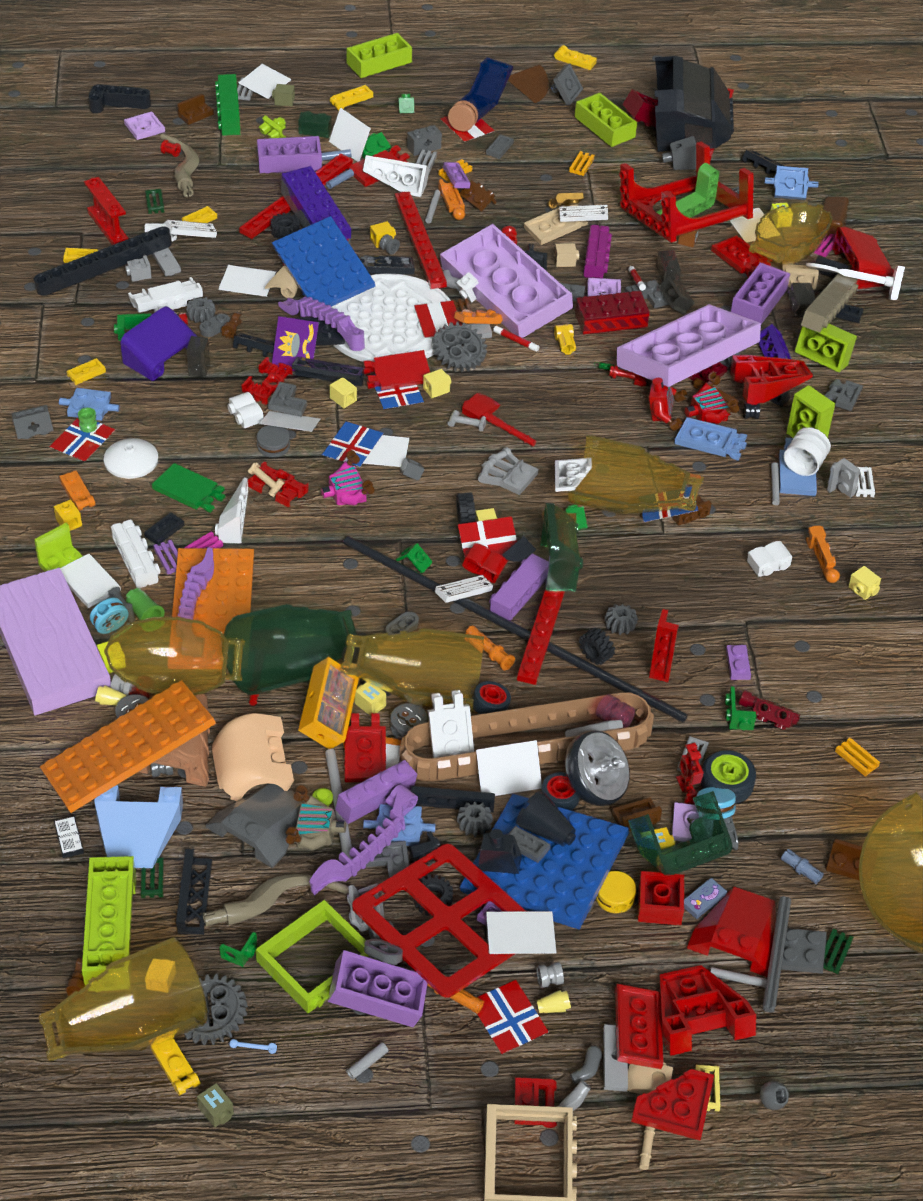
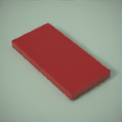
(638, 1026)

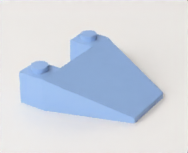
(138, 827)

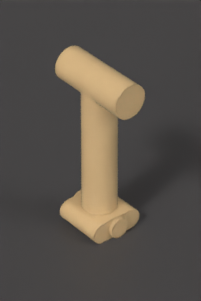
(275, 486)

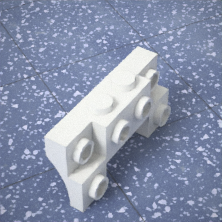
(171, 295)

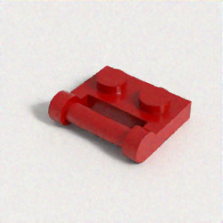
(528, 1095)

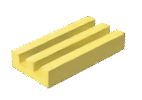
(715, 1069)

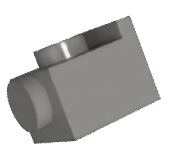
(138, 269)

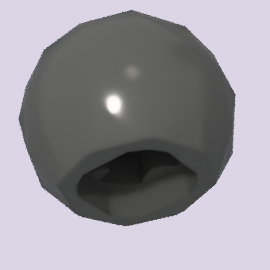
(774, 1095)

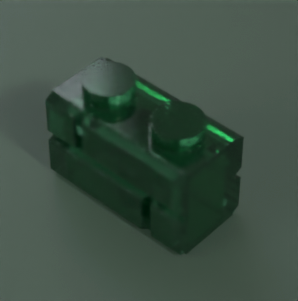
(315, 124)

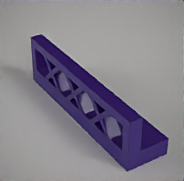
(775, 338)

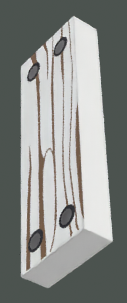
(583, 213)
(191, 228)
(463, 588)

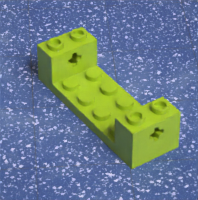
(108, 913)

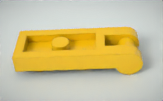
(575, 58)
(351, 97)
(175, 1066)

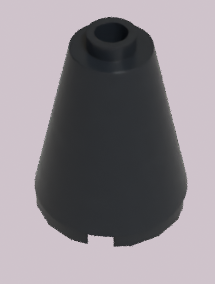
(546, 820)

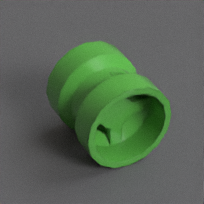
(87, 420)

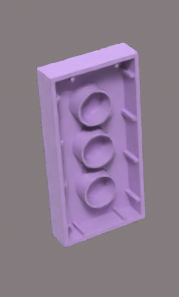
(508, 281)
(688, 344)
(49, 642)

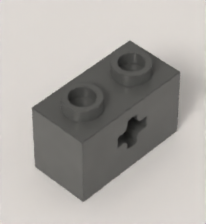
(424, 138)
(38, 415)

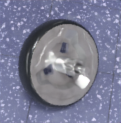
(607, 765)

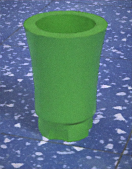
(143, 605)

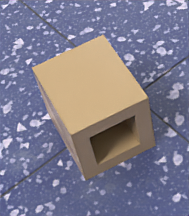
(566, 255)

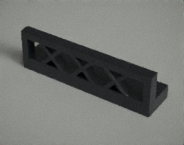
(328, 370)
(185, 893)

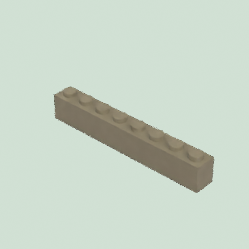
(829, 302)

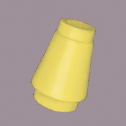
(108, 696)
(554, 1002)

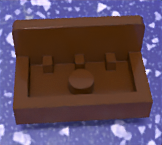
(478, 196)
(637, 809)

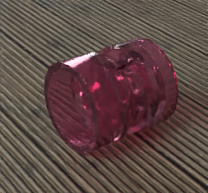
(612, 709)

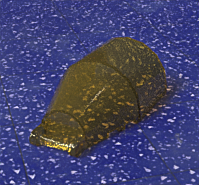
(632, 481)
(418, 664)
(130, 1005)

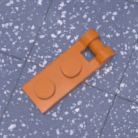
(479, 317)
(77, 490)

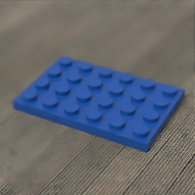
(323, 263)

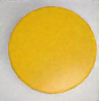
(617, 892)

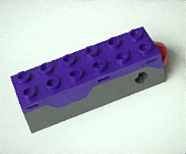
(311, 199)

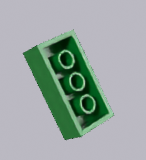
(227, 104)

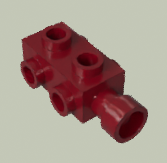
(773, 713)

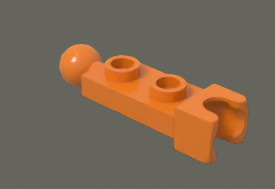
(452, 199)
(822, 552)

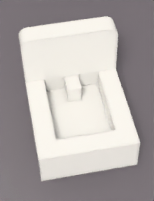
(465, 285)

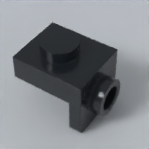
(421, 850)

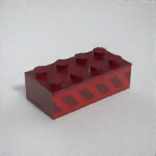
(612, 312)

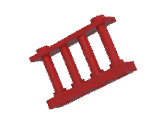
(106, 211)

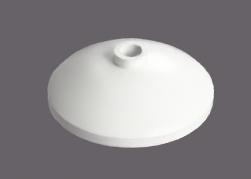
(131, 458)

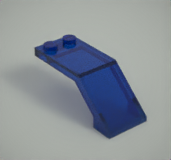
(488, 85)

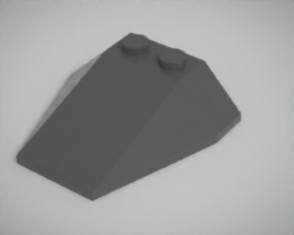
(260, 821)

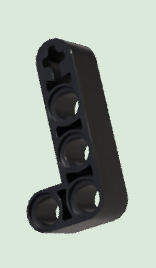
(118, 96)

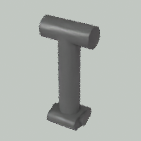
(116, 593)

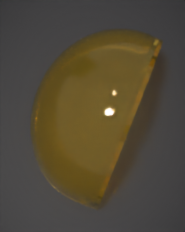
(894, 871)

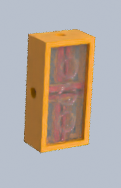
(328, 704)

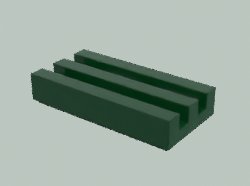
(156, 208)
(152, 892)
(841, 937)

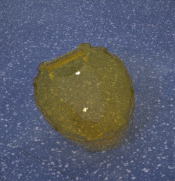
(791, 233)
(173, 649)

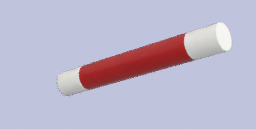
(636, 277)
(515, 338)

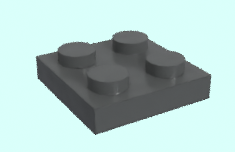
(804, 951)

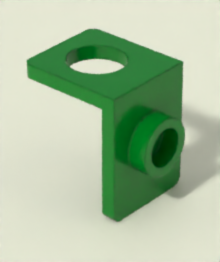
(417, 557)
(240, 956)

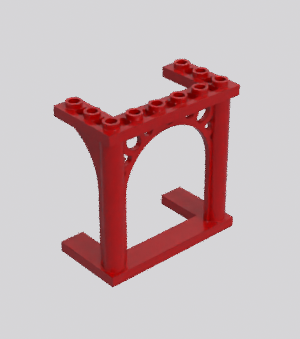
(672, 221)

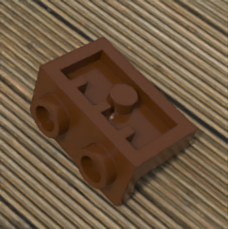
(194, 109)
(703, 511)
(844, 859)

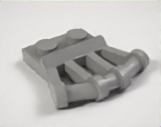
(516, 478)

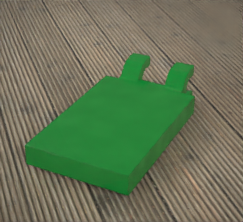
(189, 488)

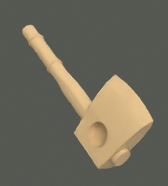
(641, 1081)

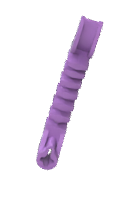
(309, 307)
(196, 581)
(402, 802)

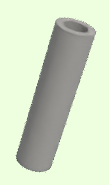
(366, 1061)

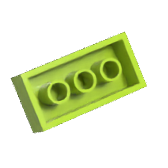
(379, 55)
(605, 119)

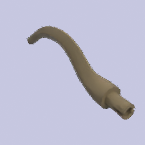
(185, 168)
(262, 899)

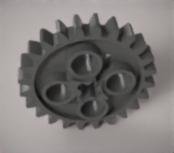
(459, 346)
(231, 1006)

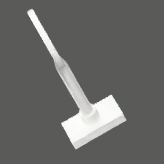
(892, 282)

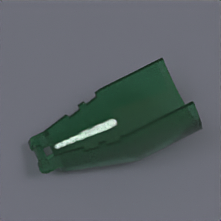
(286, 644)

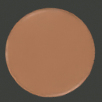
(463, 115)

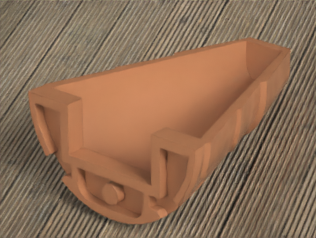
(190, 756)

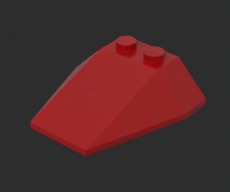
(740, 926)

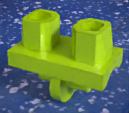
(275, 126)

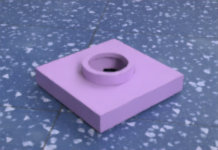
(150, 123)
(599, 285)
(680, 826)

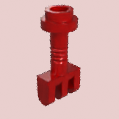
(638, 379)

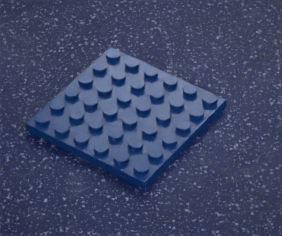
(568, 874)

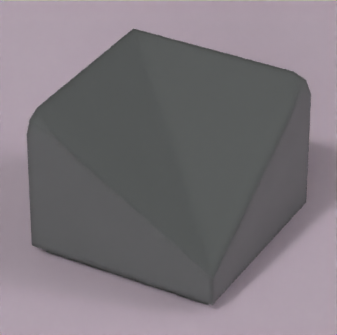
(412, 469)

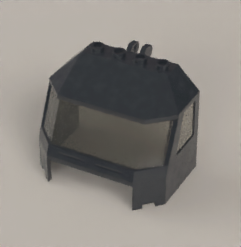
(691, 104)

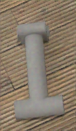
(455, 418)

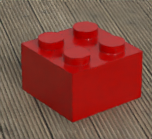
(661, 898)

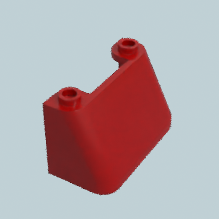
(862, 254)

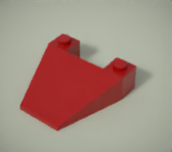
(767, 376)
(700, 1002)

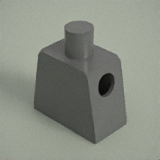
(682, 154)

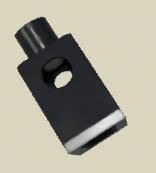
(499, 853)

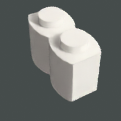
(245, 410)
(769, 558)

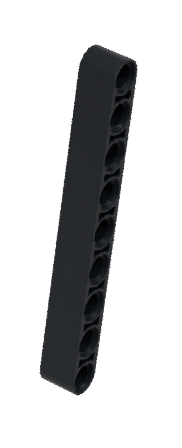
(102, 261)

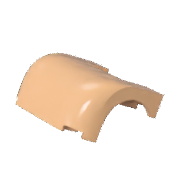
(251, 754)

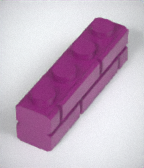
(597, 252)

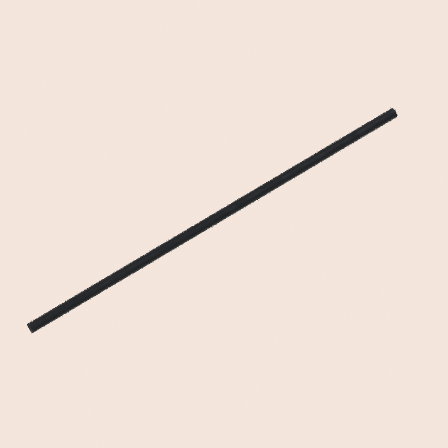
(519, 631)

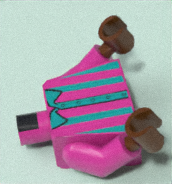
(347, 485)

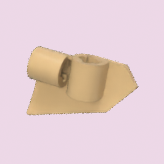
(284, 281)

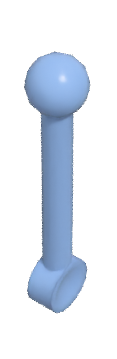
(272, 1048)

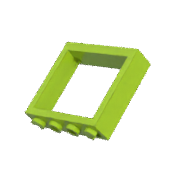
(290, 935)

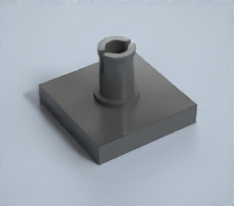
(567, 84)

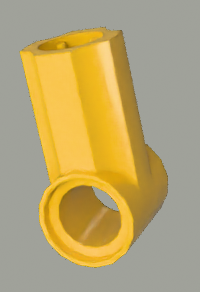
(565, 335)

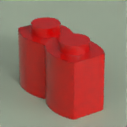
(484, 562)

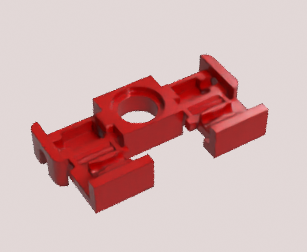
(275, 374)
(289, 489)
(690, 772)

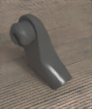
(589, 1067)

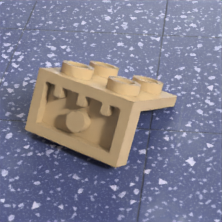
(801, 274)

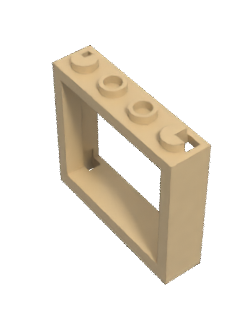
(530, 1113)

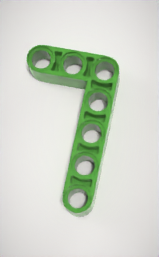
(704, 194)

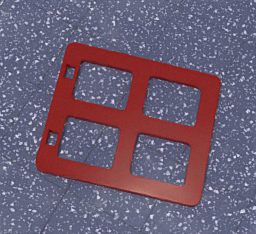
(443, 918)

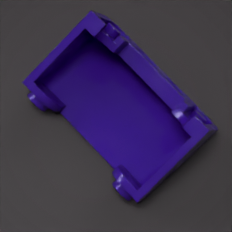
(154, 342)

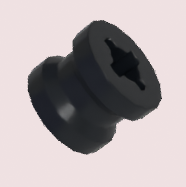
(751, 411)

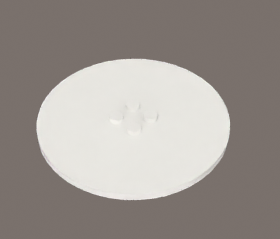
(390, 316)

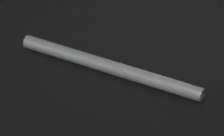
(336, 788)

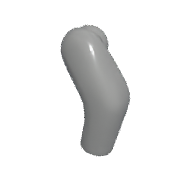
(451, 281)
(577, 1096)

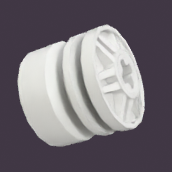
(807, 451)

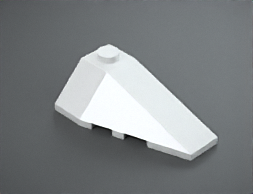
(398, 174)
(570, 473)
(232, 518)

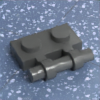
(848, 393)

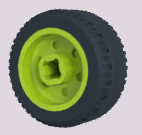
(731, 772)

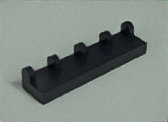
(760, 159)
(254, 342)
(451, 798)

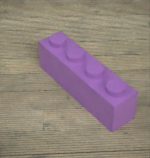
(519, 587)
(374, 791)

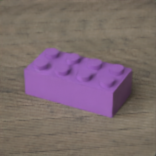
(288, 154)
(760, 293)
(378, 989)

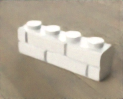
(135, 553)

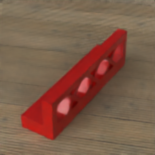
(663, 648)

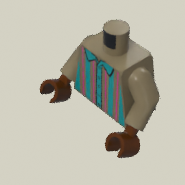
(315, 823)

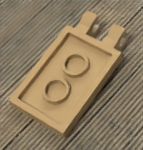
(548, 226)

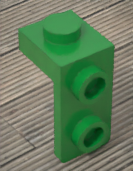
(127, 322)
(738, 719)

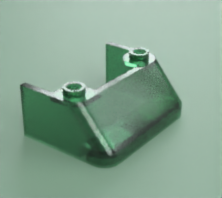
(564, 559)
(708, 841)

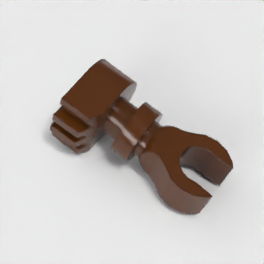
(229, 328)
(76, 983)

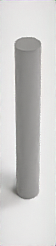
(432, 206)
(775, 483)
(739, 977)

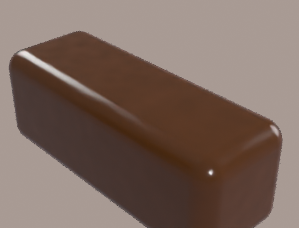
(838, 207)

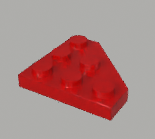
(676, 1105)

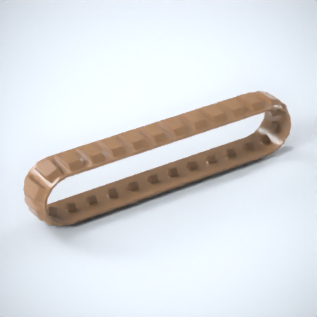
(519, 720)

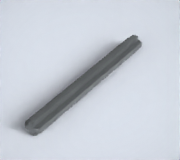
(776, 954)

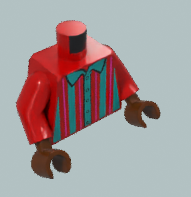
(662, 400)
(709, 404)

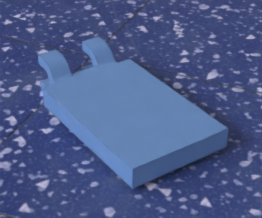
(711, 438)
(792, 482)

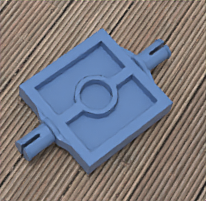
(791, 182)
(89, 398)
(413, 824)

